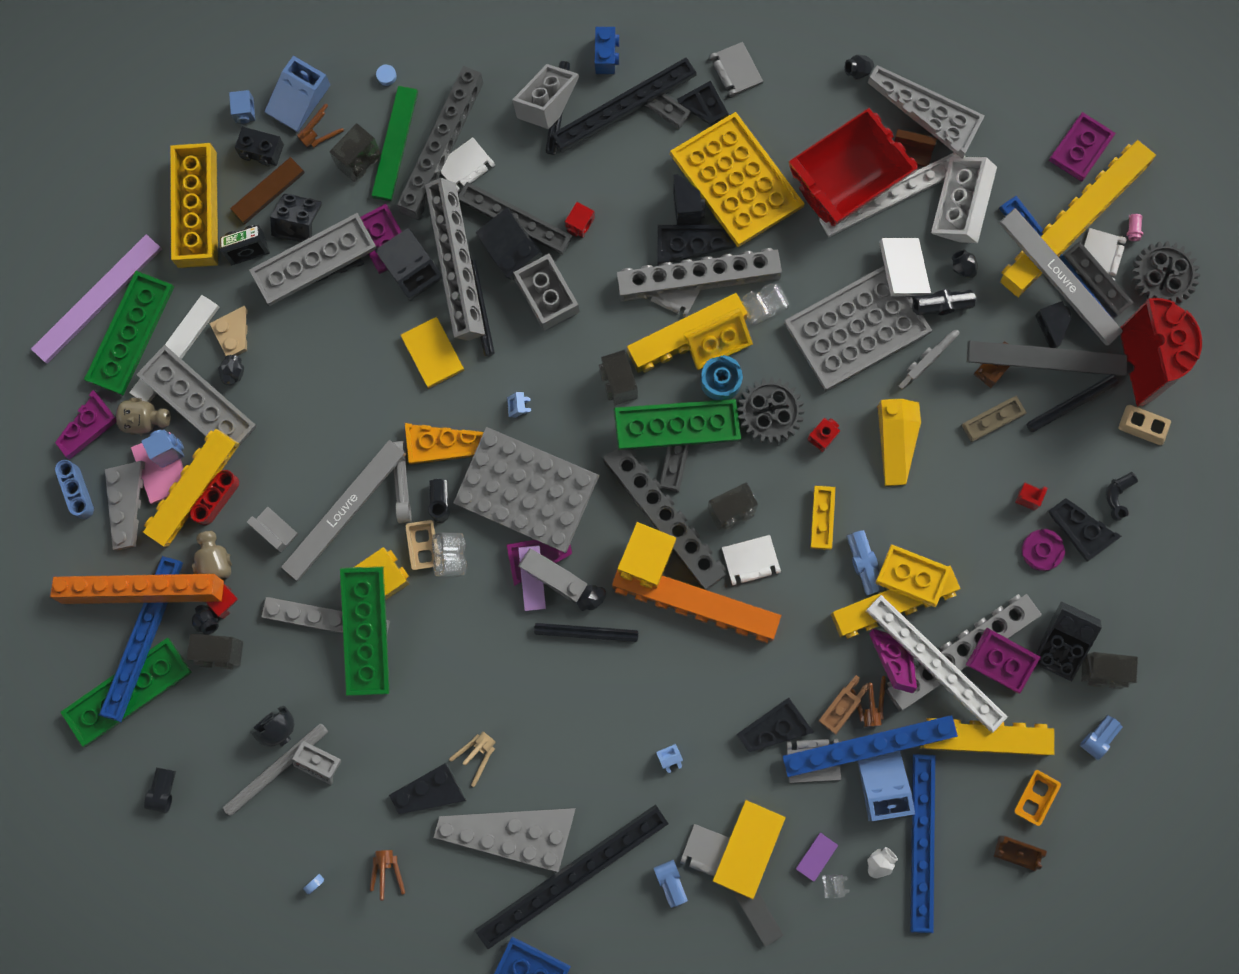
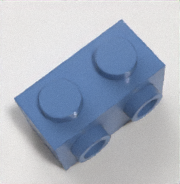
(163, 448)

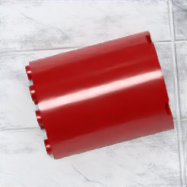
(851, 167)
(1161, 345)

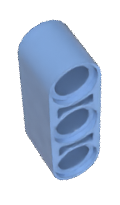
(70, 480)

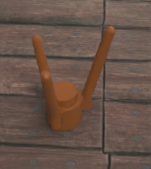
(308, 135)
(872, 716)
(383, 861)

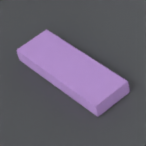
(532, 587)

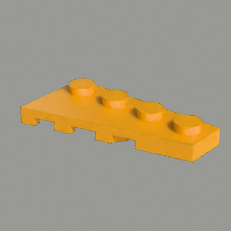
(439, 444)

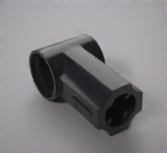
(438, 499)
(160, 795)

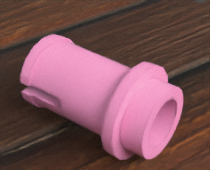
(1135, 223)

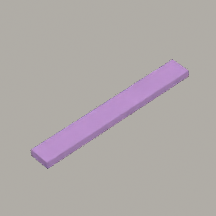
(95, 299)

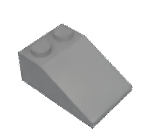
(545, 96)

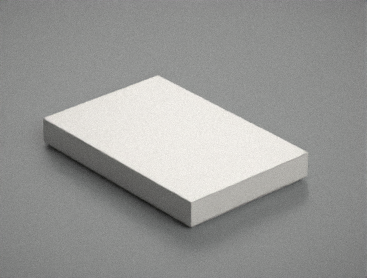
(904, 266)

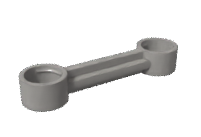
(403, 507)

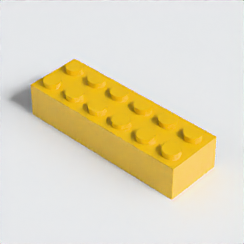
(194, 205)

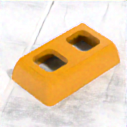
(1044, 802)

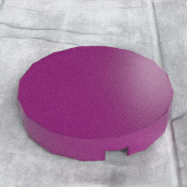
(1043, 550)

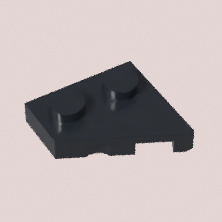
(705, 103)

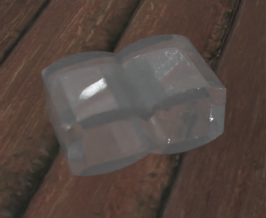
(765, 304)
(449, 554)

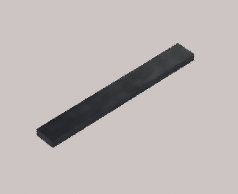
(623, 104)

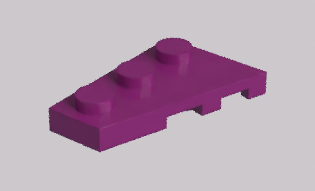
(89, 424)
(545, 550)
(896, 661)

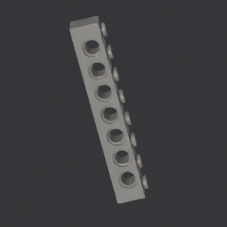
(454, 259)
(710, 279)
(1026, 613)

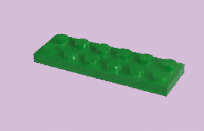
(129, 333)
(676, 424)
(364, 630)
(159, 673)

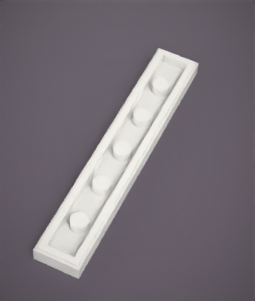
(182, 339)

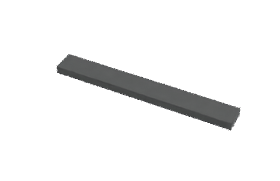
(1046, 358)

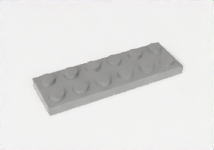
(313, 259)
(194, 396)

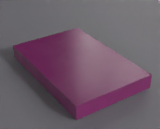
(1082, 146)
(381, 228)
(1003, 660)

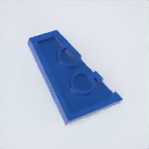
(525, 959)

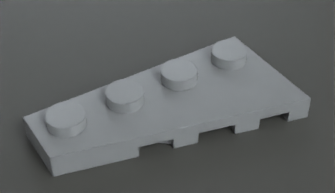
(123, 501)

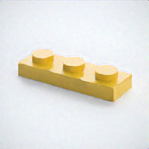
(822, 517)

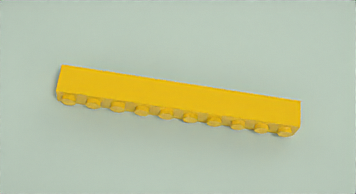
(1082, 213)

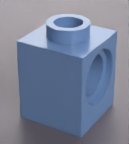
(242, 106)

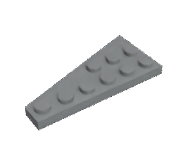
(942, 117)
(522, 836)

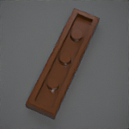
(267, 190)

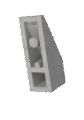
(553, 575)

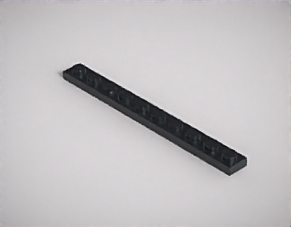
(571, 877)

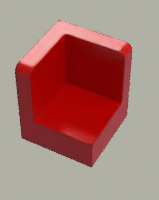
(1031, 496)
(221, 607)

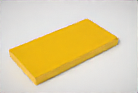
(749, 849)

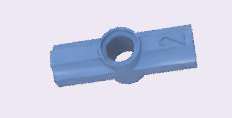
(864, 562)

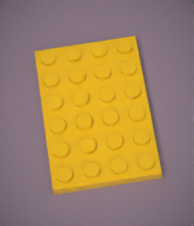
(737, 179)

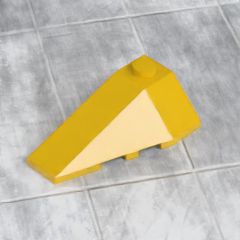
(898, 434)

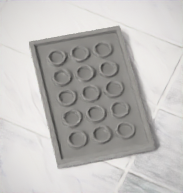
(855, 328)
(526, 489)

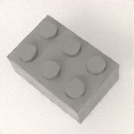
(546, 292)

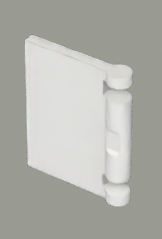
(466, 163)
(1104, 249)
(751, 559)

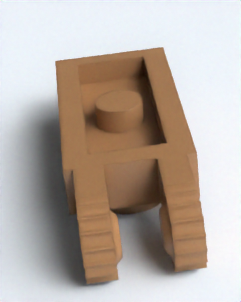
(843, 706)

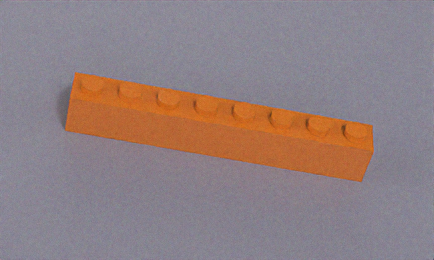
(137, 589)
(703, 605)

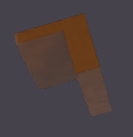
(916, 146)

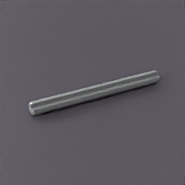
(272, 772)

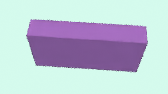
(816, 857)

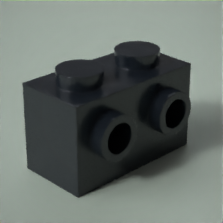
(259, 146)

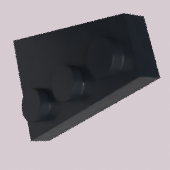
(1082, 530)
(428, 791)

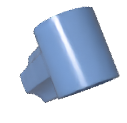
(1098, 741)
(670, 881)

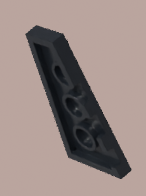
(689, 241)

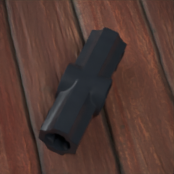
(943, 302)

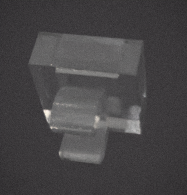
(834, 886)

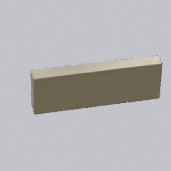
(993, 419)

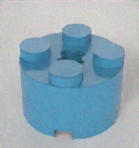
(715, 369)

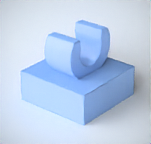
(516, 404)
(669, 757)

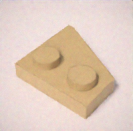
(232, 331)

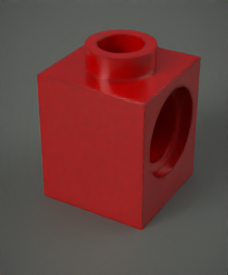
(579, 220)

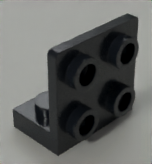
(294, 217)

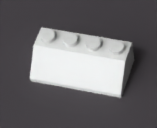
(964, 199)

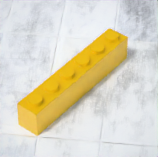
(671, 340)
(195, 479)
(854, 617)
(1005, 739)

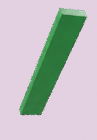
(395, 143)

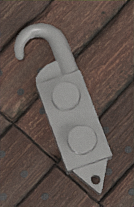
(929, 357)

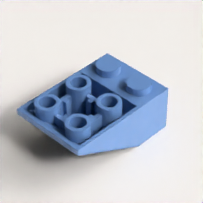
(297, 93)
(885, 787)

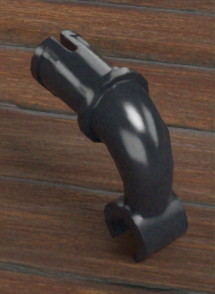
(1116, 488)

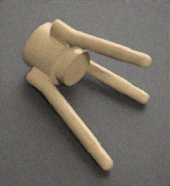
(483, 743)

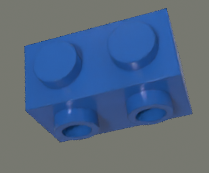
(605, 44)

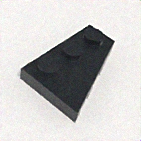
(775, 727)

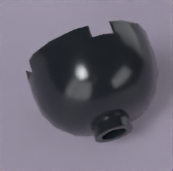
(274, 728)

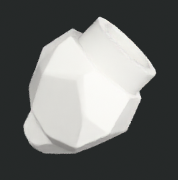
(881, 863)

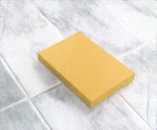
(718, 338)
(432, 352)
(913, 575)

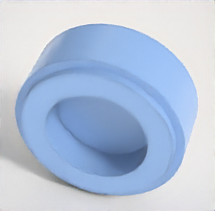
(386, 75)
(313, 884)

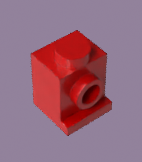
(821, 440)

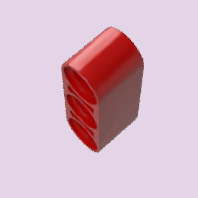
(213, 508)

